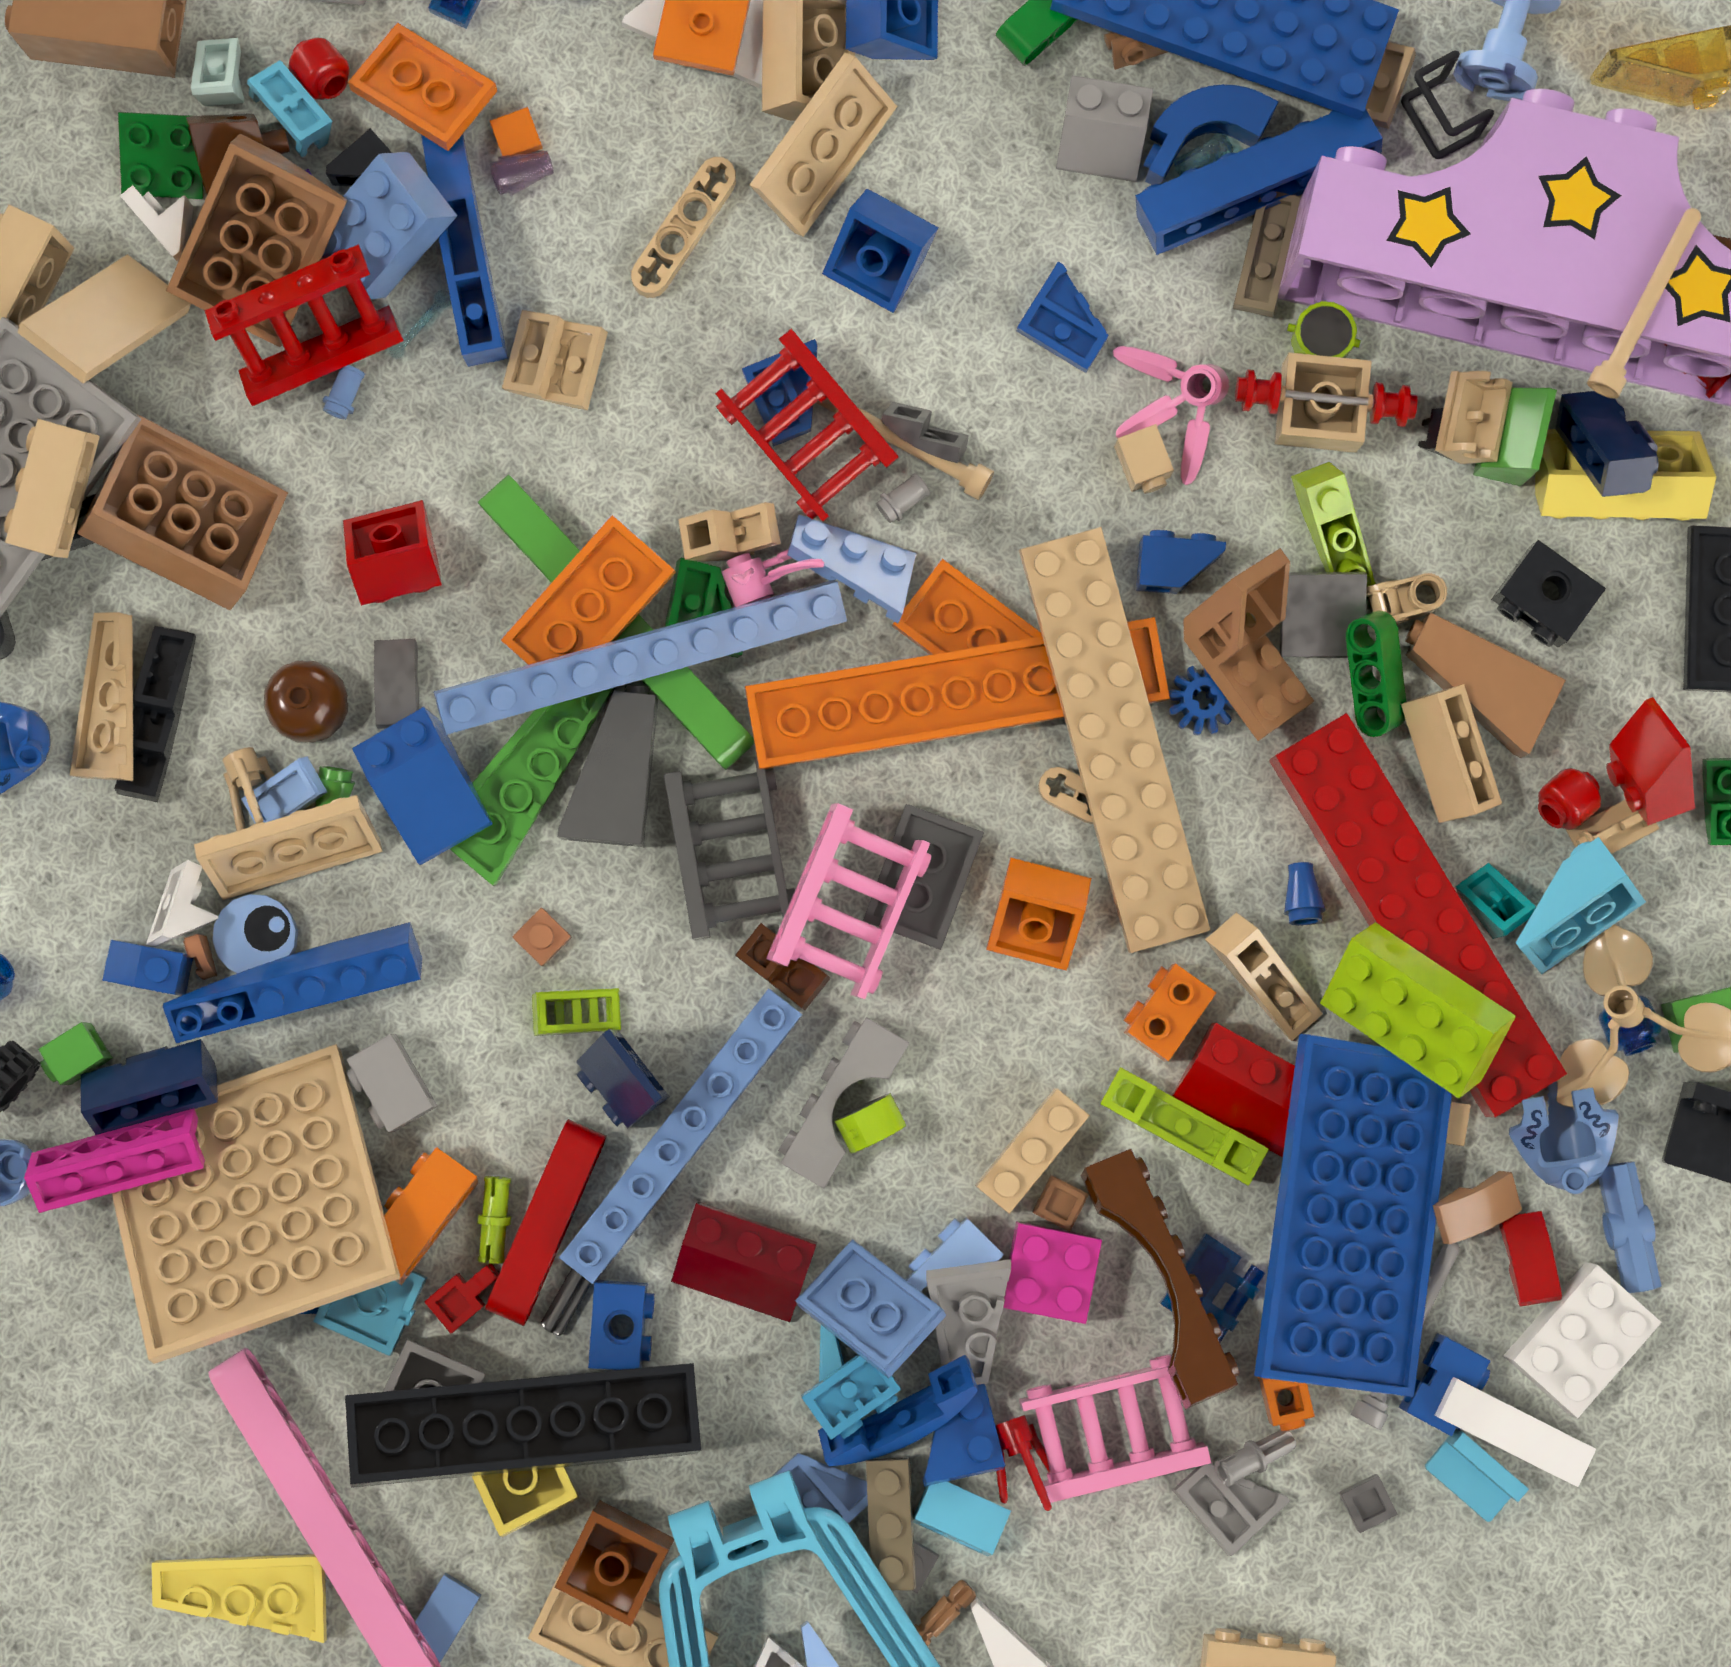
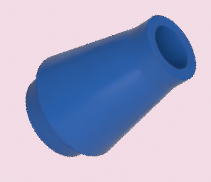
(1303, 897)

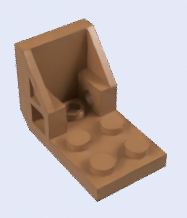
(1239, 652)

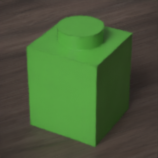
(74, 1054)

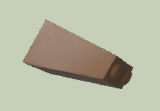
(100, 33)

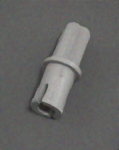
(1254, 1457)

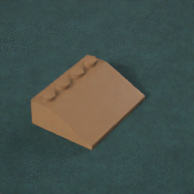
(254, 228)
(184, 513)

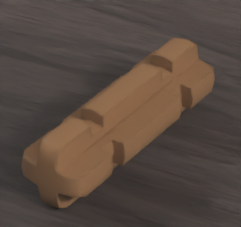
(945, 1611)

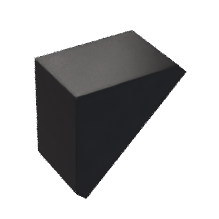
(355, 159)

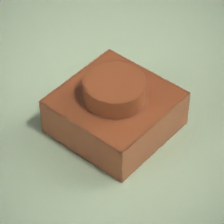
(542, 936)

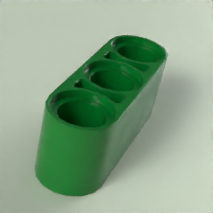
(1033, 29)
(1386, 657)

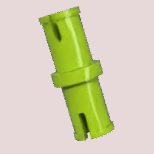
(494, 1219)

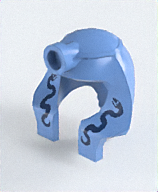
(1566, 1145)

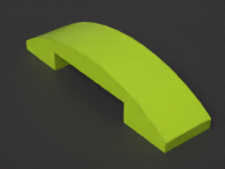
(1184, 1126)

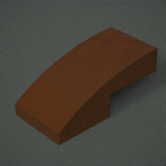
(798, 981)

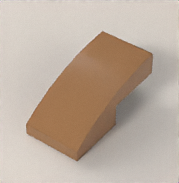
(1477, 1209)

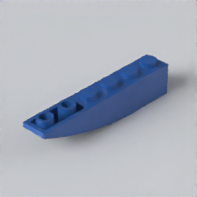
(466, 257)
(298, 983)

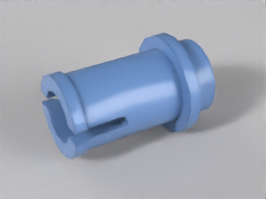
(343, 392)

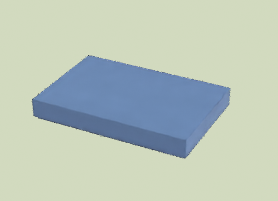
(870, 1308)

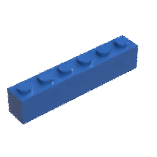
(1231, 186)

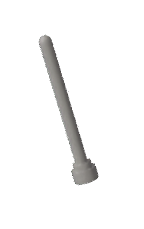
(1373, 1406)

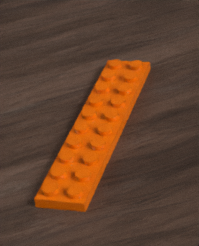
(920, 699)

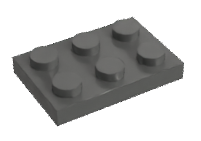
(937, 893)

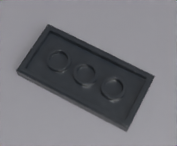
(1708, 610)

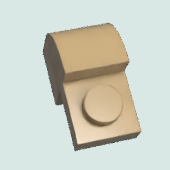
(726, 534)

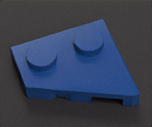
(965, 1444)

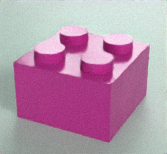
(1052, 1272)

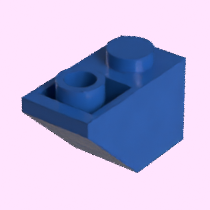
(1172, 563)

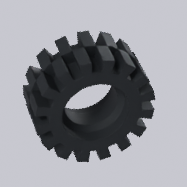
(16, 1070)

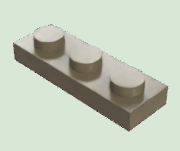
(1266, 257)
(891, 1521)

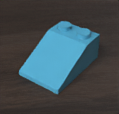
(1579, 904)

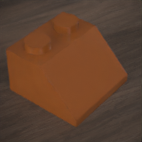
(614, 1563)

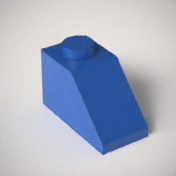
(147, 968)

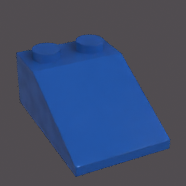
(422, 785)

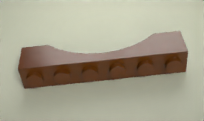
(1197, 1359)

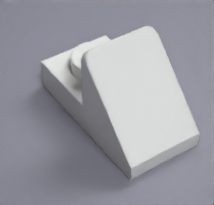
(169, 226)
(175, 912)

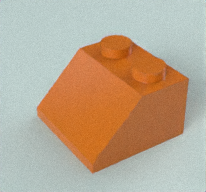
(1039, 914)

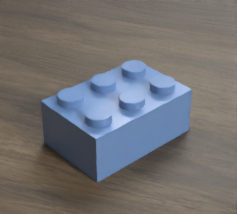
(393, 218)

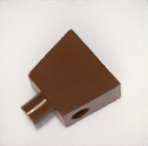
(214, 133)

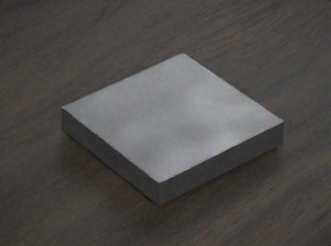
(1320, 611)

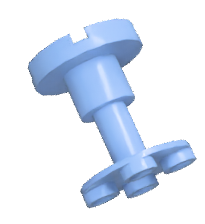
(1500, 60)

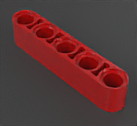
(545, 1222)

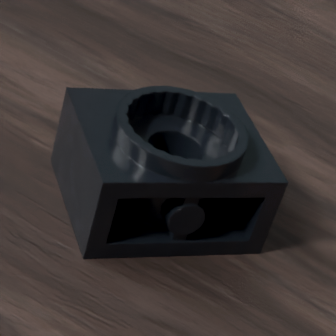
(1523, 599)

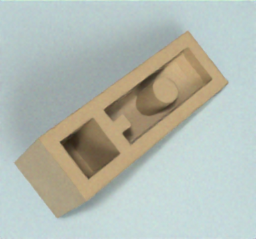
(1264, 975)

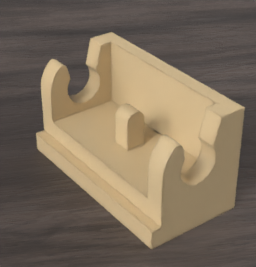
(1473, 417)

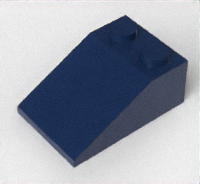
(620, 1078)

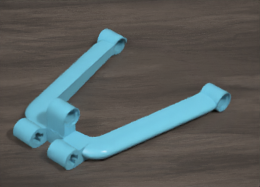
(777, 1529)

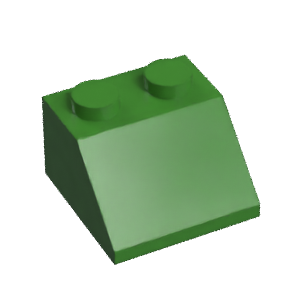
(1522, 437)

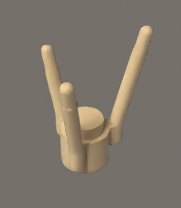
(243, 773)

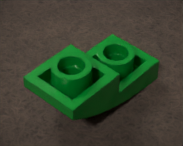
(1717, 799)

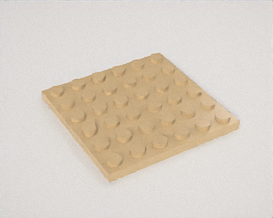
(269, 1222)

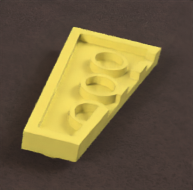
(256, 1591)

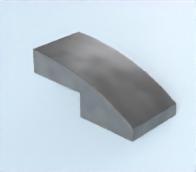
(913, 427)
(395, 680)

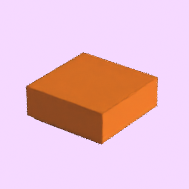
(516, 133)

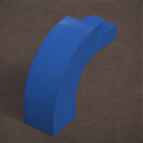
(1211, 109)

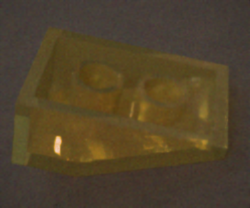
(1671, 70)

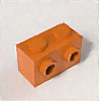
(1169, 1011)

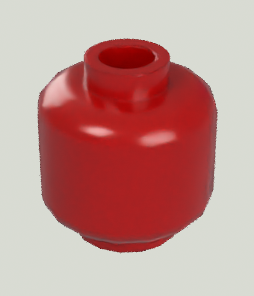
(319, 68)
(1569, 799)

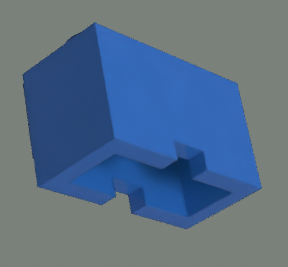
(1445, 1361)

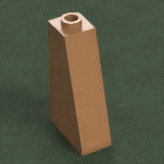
(1504, 690)

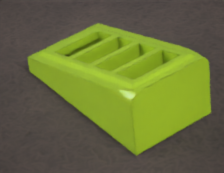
(539, 1010)

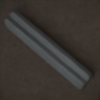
(565, 1303)

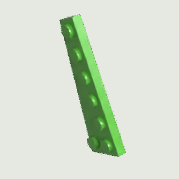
(524, 777)

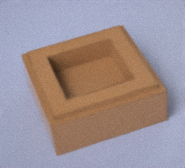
(1060, 1203)

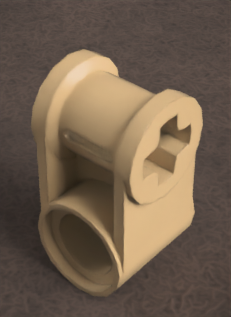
(1400, 598)

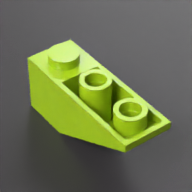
(1332, 520)

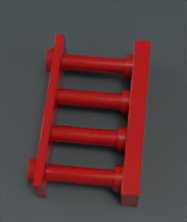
(319, 355)
(819, 388)

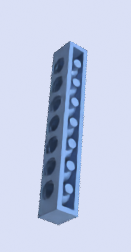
(680, 1136)

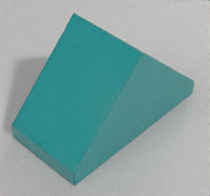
(1495, 901)

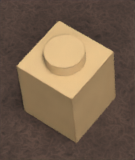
(1144, 459)

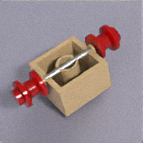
(1324, 401)

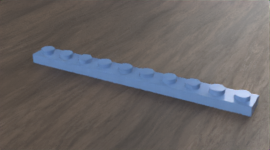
(639, 656)

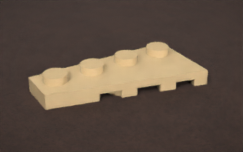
(106, 707)

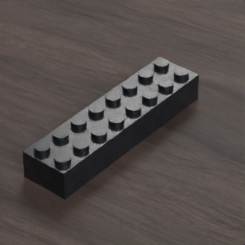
(522, 1425)

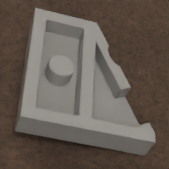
(1230, 1512)

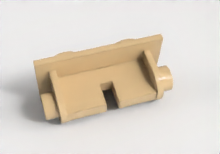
(1614, 826)

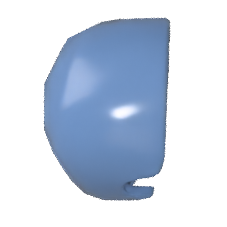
(13, 1166)

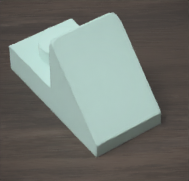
(216, 72)

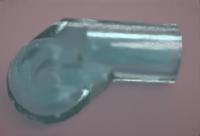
(1204, 154)

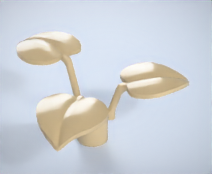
(1609, 966)

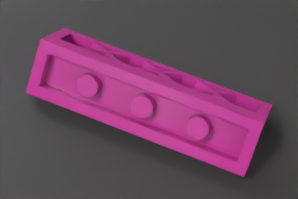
(114, 1161)

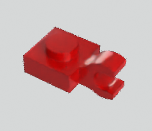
(459, 1299)

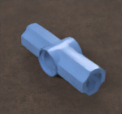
(1629, 1228)

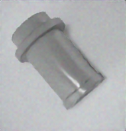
(902, 498)

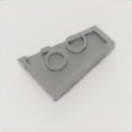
(973, 1307)

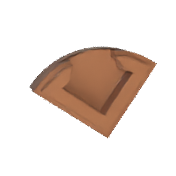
(198, 947)

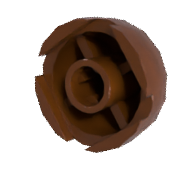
(306, 701)

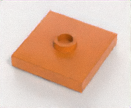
(702, 33)

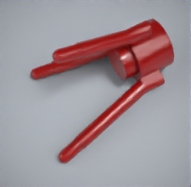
(1018, 1438)

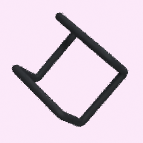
(1424, 88)

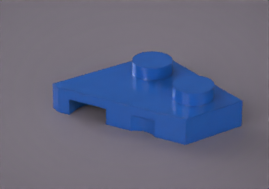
(1063, 322)
(781, 394)

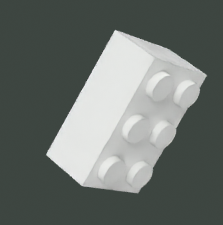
(1582, 1339)

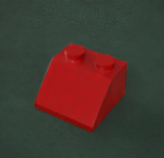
(391, 553)
(1652, 765)

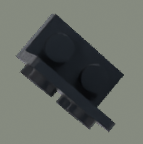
(1701, 1132)

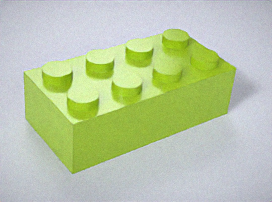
(1417, 1009)

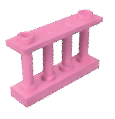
(807, 906)
(1102, 1471)

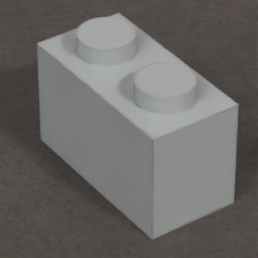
(390, 1083)

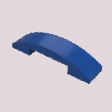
(906, 1420)

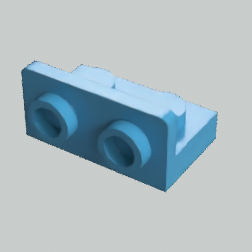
(849, 1395)

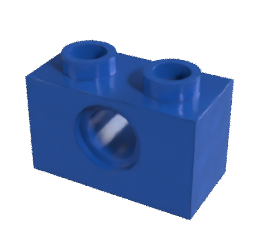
(607, 1348)

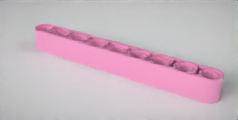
(320, 1513)

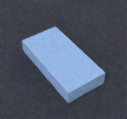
(288, 791)

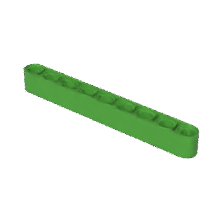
(678, 689)

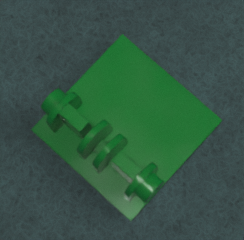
(158, 155)

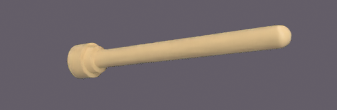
(1609, 377)
(971, 477)

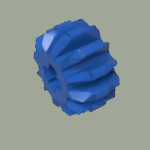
(1190, 707)

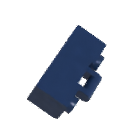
(1610, 450)
(149, 1087)

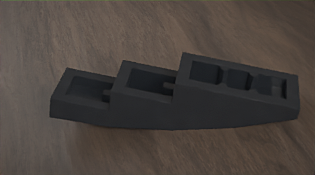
(157, 710)

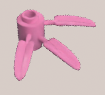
(1165, 408)
(748, 578)

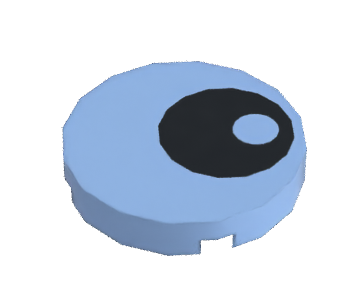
(254, 932)

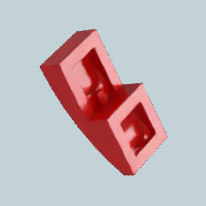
(1531, 1259)

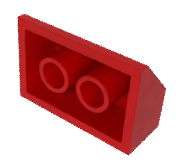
(1239, 1086)

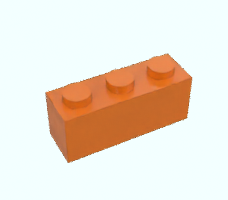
(425, 1207)

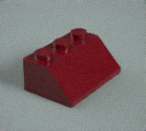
(743, 1261)

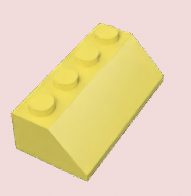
(1678, 489)

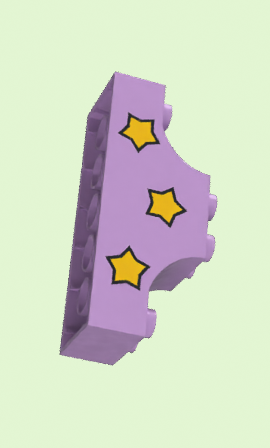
(1525, 246)

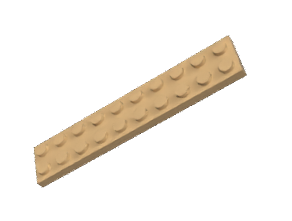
(1114, 739)

